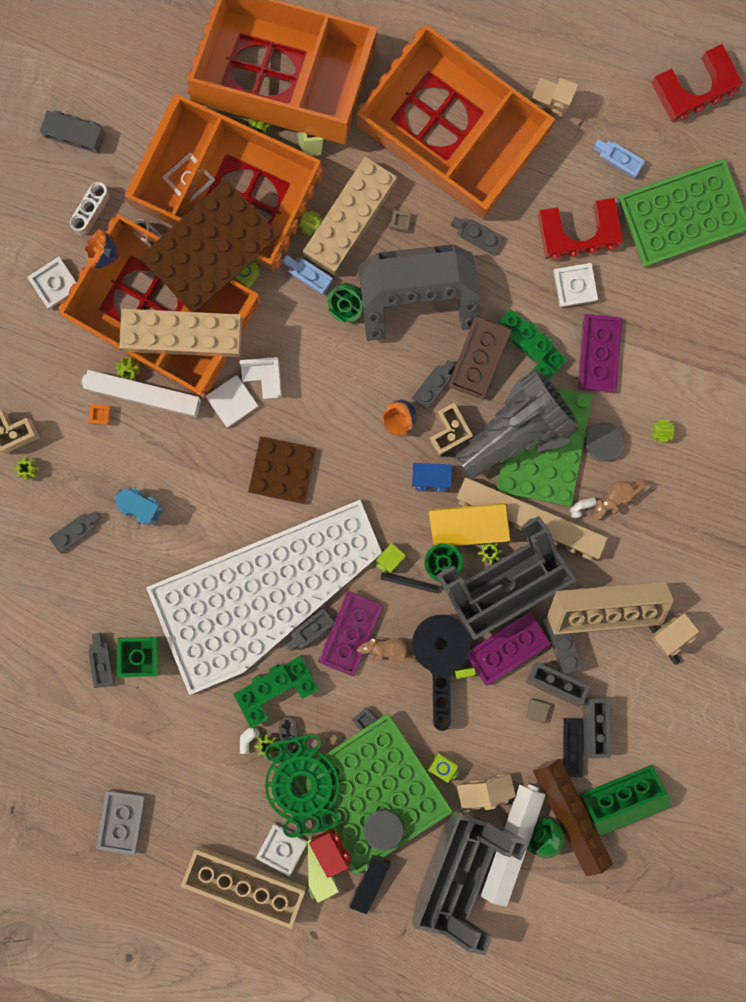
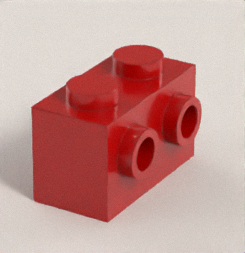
(330, 852)

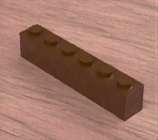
(573, 817)

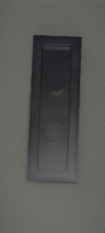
(573, 746)
(369, 884)

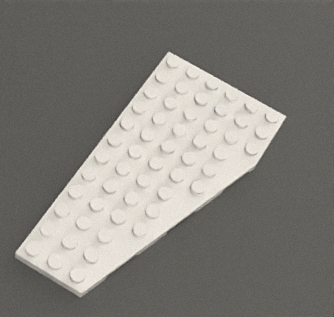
(249, 600)

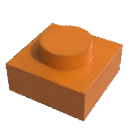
(99, 414)

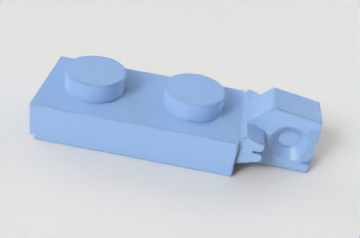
(619, 157)
(308, 274)

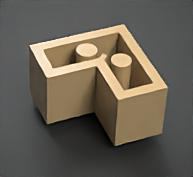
(554, 97)
(455, 430)
(15, 435)
(674, 633)
(486, 792)

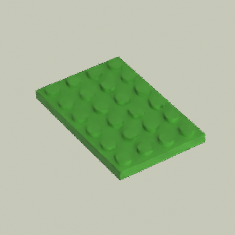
(683, 212)
(553, 472)

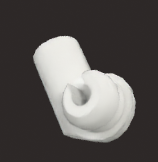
(582, 504)
(246, 737)

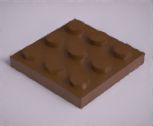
(282, 470)

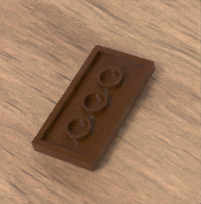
(479, 357)

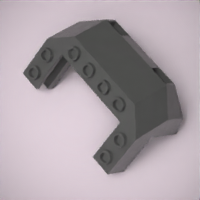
(416, 278)
(510, 584)
(457, 876)

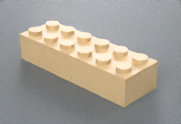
(350, 216)
(180, 333)
(609, 608)
(243, 886)

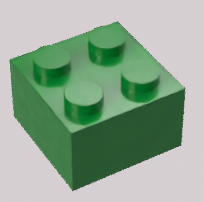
(138, 656)

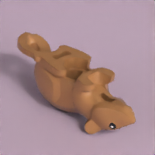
(618, 493)
(392, 649)

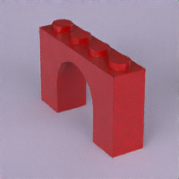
(680, 103)
(558, 244)

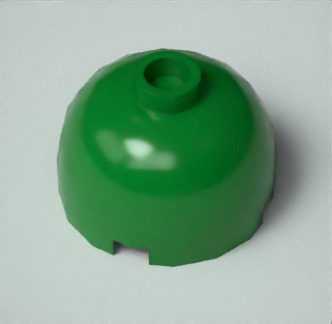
(345, 302)
(441, 557)
(547, 839)

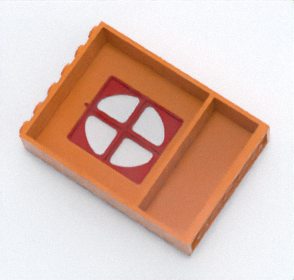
(328, 59)
(500, 130)
(221, 148)
(93, 308)

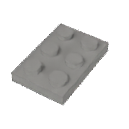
(120, 822)

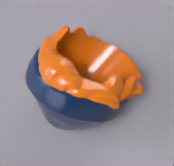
(101, 250)
(399, 417)

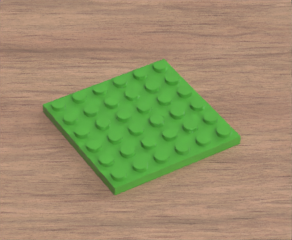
(374, 774)

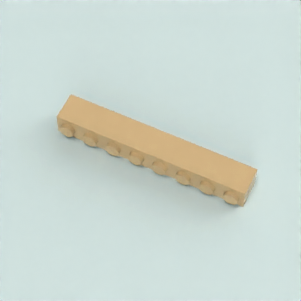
(563, 532)

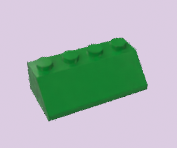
(626, 800)

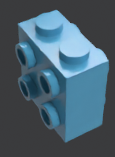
(133, 503)

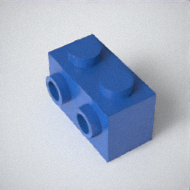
(431, 476)

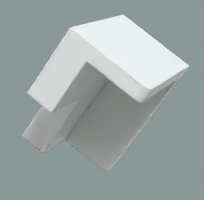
(264, 370)

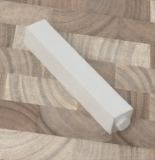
(141, 393)
(522, 823)

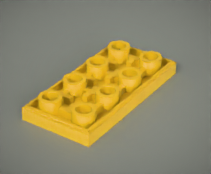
(470, 524)

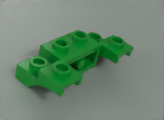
(533, 344)
(271, 685)

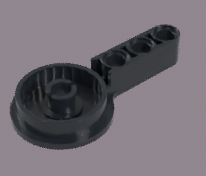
(441, 662)

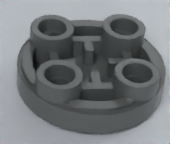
(604, 442)
(383, 829)

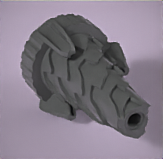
(532, 417)

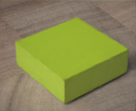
(466, 672)

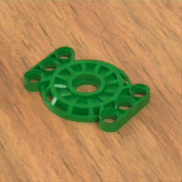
(301, 805)

